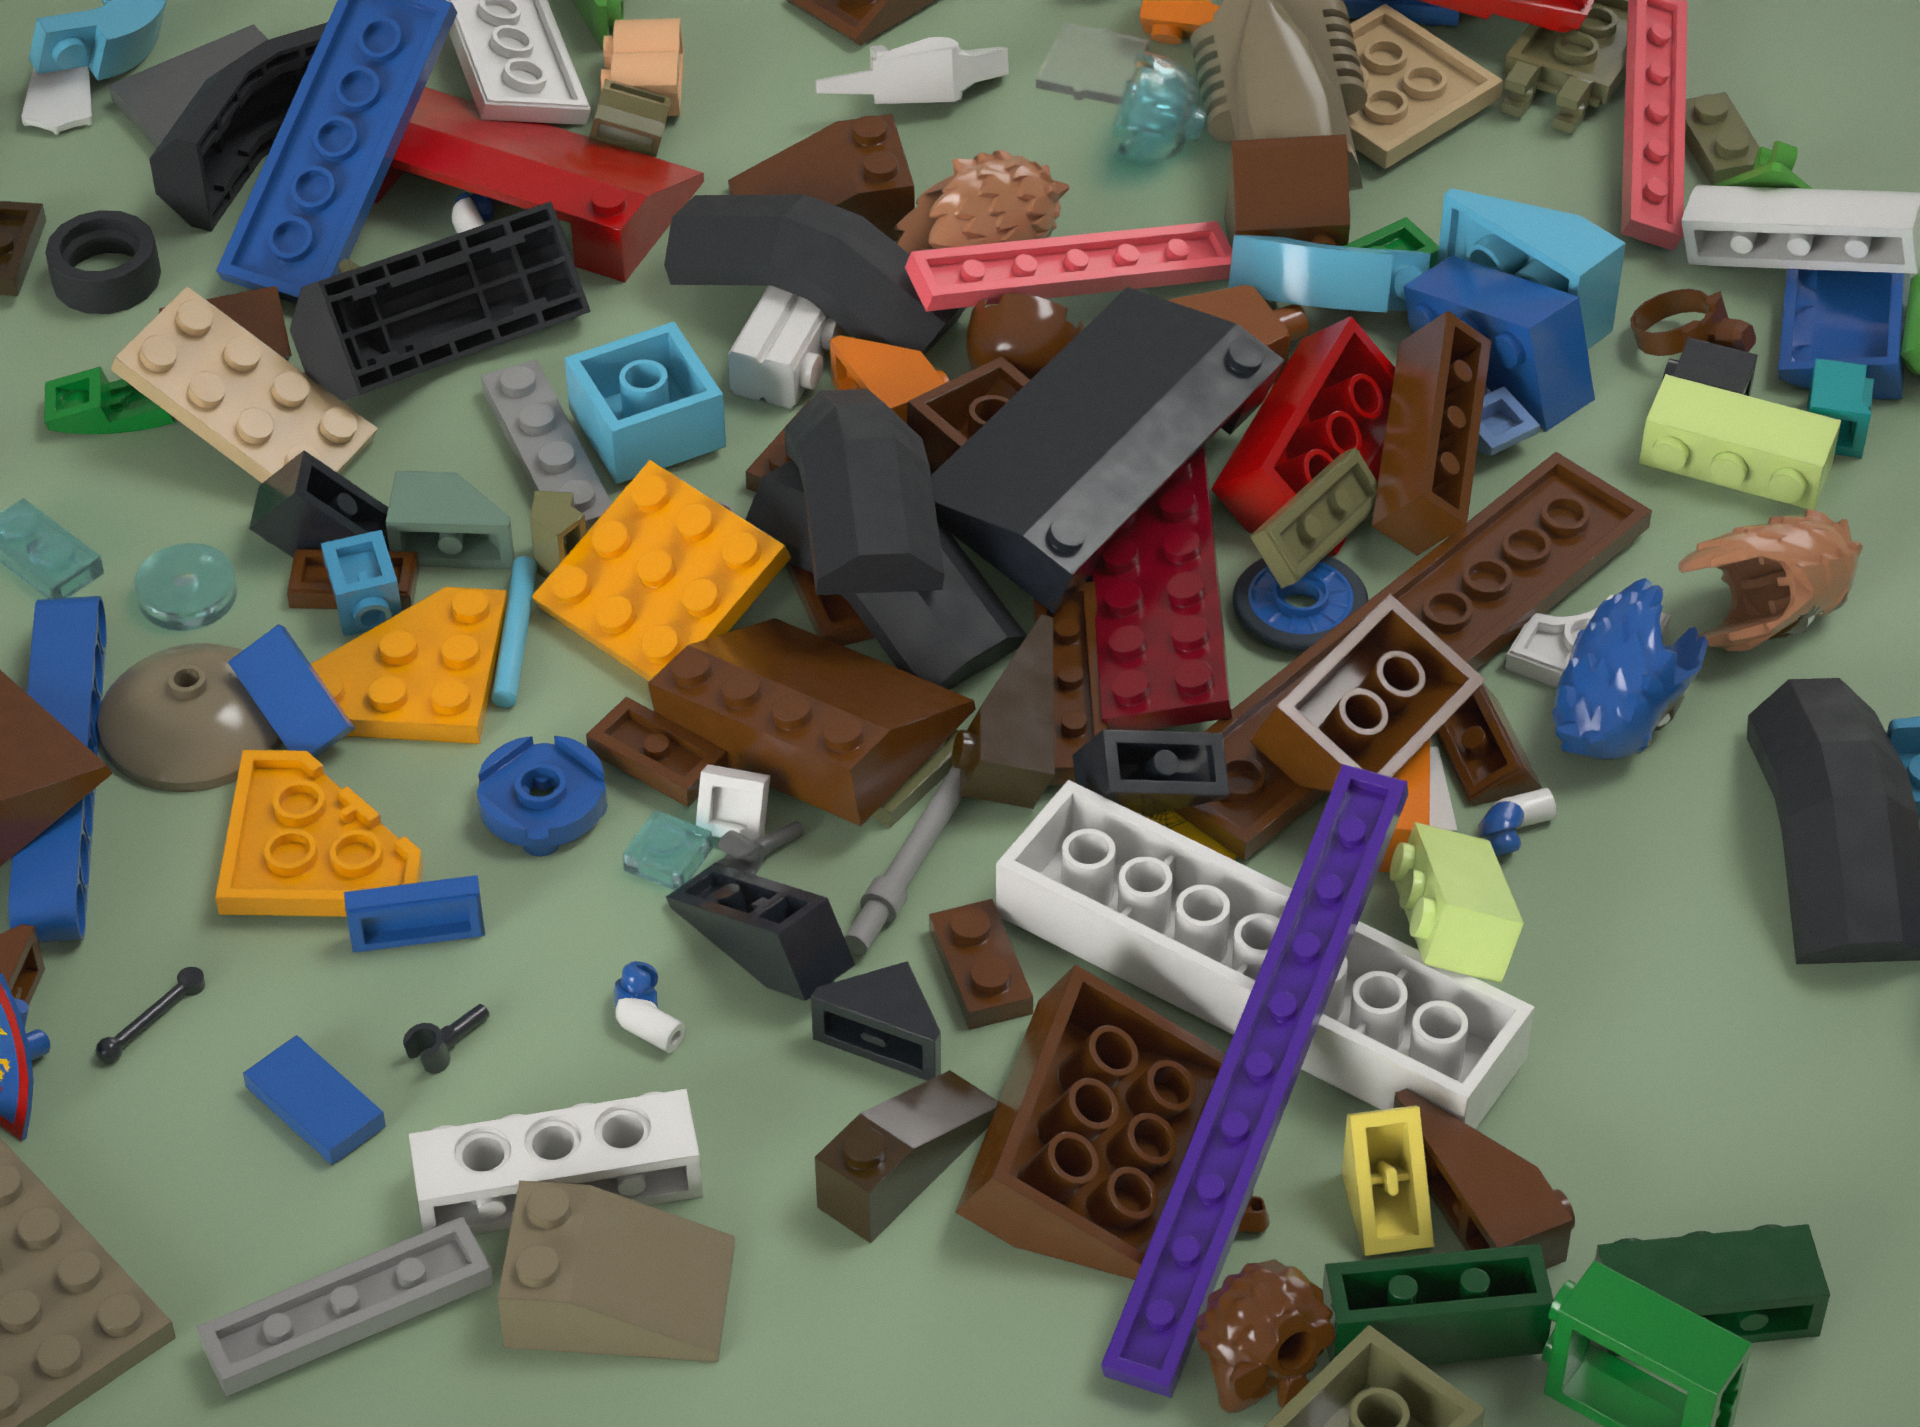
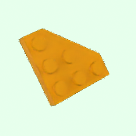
(422, 669)
(304, 841)

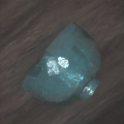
(1157, 112)

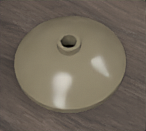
(182, 720)

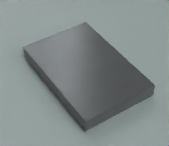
(162, 92)

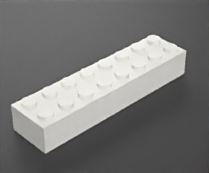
(1198, 934)

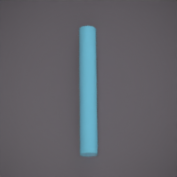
(514, 632)

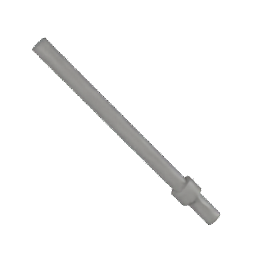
(888, 892)

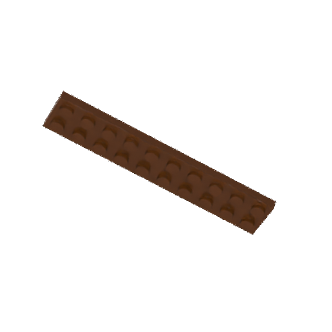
(1468, 591)

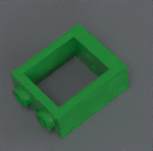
(1652, 1335)

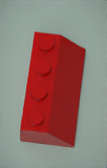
(1321, 405)

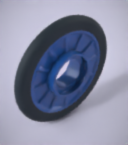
(1270, 619)

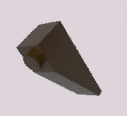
(1011, 739)
(898, 1151)

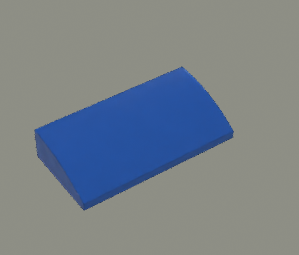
(1845, 320)

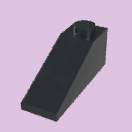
(766, 927)

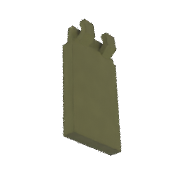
(1575, 65)

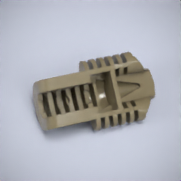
(1280, 72)

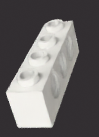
(624, 1146)

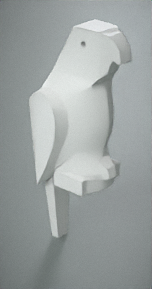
(920, 72)

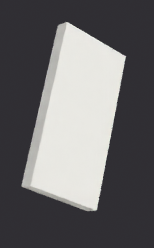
(517, 62)

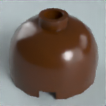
(1021, 330)

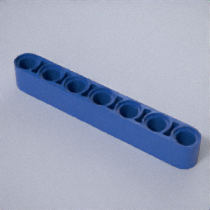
(67, 680)

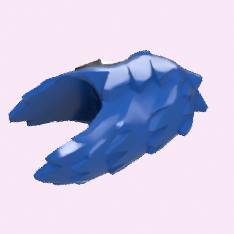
(1623, 677)

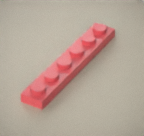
(1655, 122)
(1070, 265)

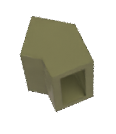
(630, 117)
(551, 519)

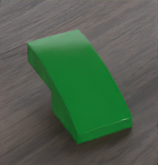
(94, 405)

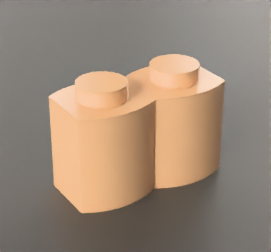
(647, 57)

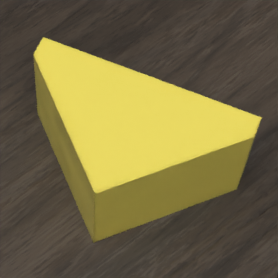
(1387, 1180)

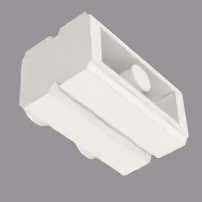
(780, 349)

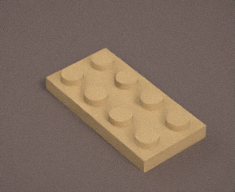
(238, 391)

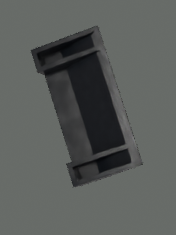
(1098, 438)

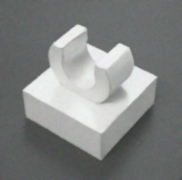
(732, 801)

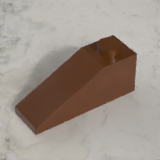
(1488, 1190)

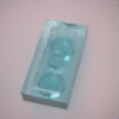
(45, 552)

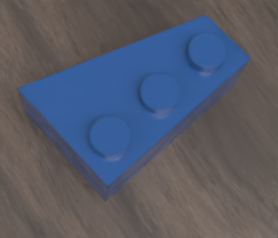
(1532, 331)

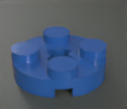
(548, 820)

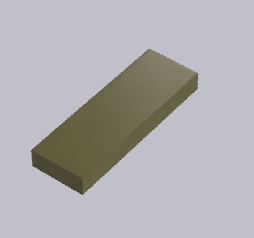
(1317, 518)

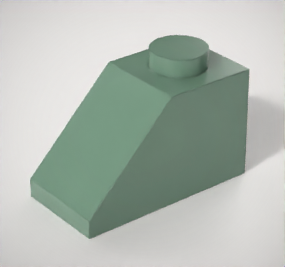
(447, 522)

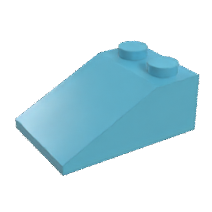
(1540, 247)

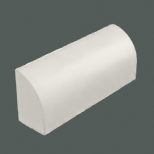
(1803, 229)

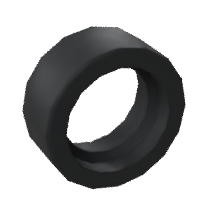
(107, 289)

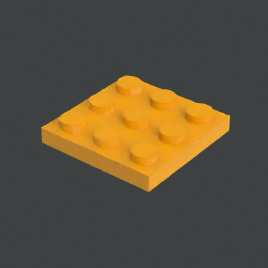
(660, 572)

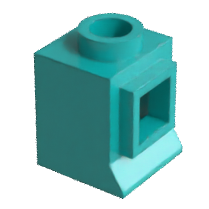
(1844, 394)

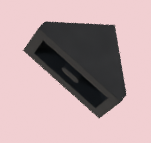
(880, 1019)

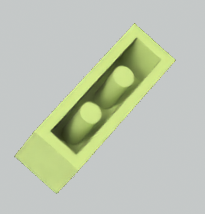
(1739, 442)
(1456, 902)

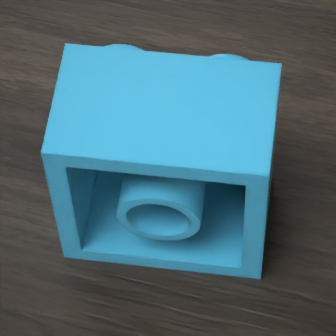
(645, 401)

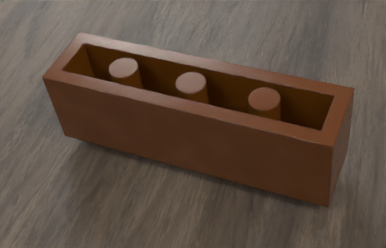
(1432, 434)

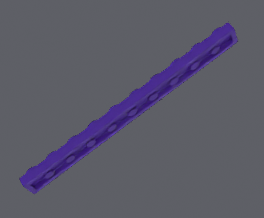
(1254, 1083)

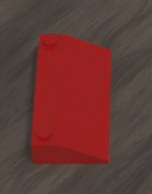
(608, 193)

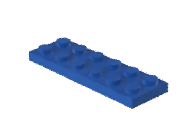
(336, 143)

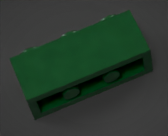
(1746, 1281)
(1445, 1303)

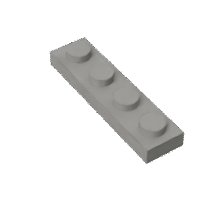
(543, 437)
(344, 1305)

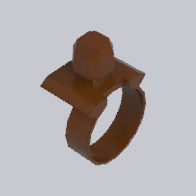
(1713, 328)

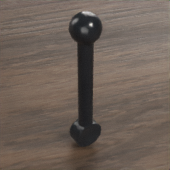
(190, 982)

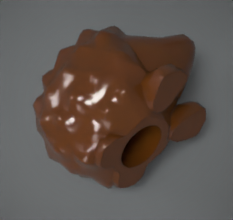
(1264, 1334)

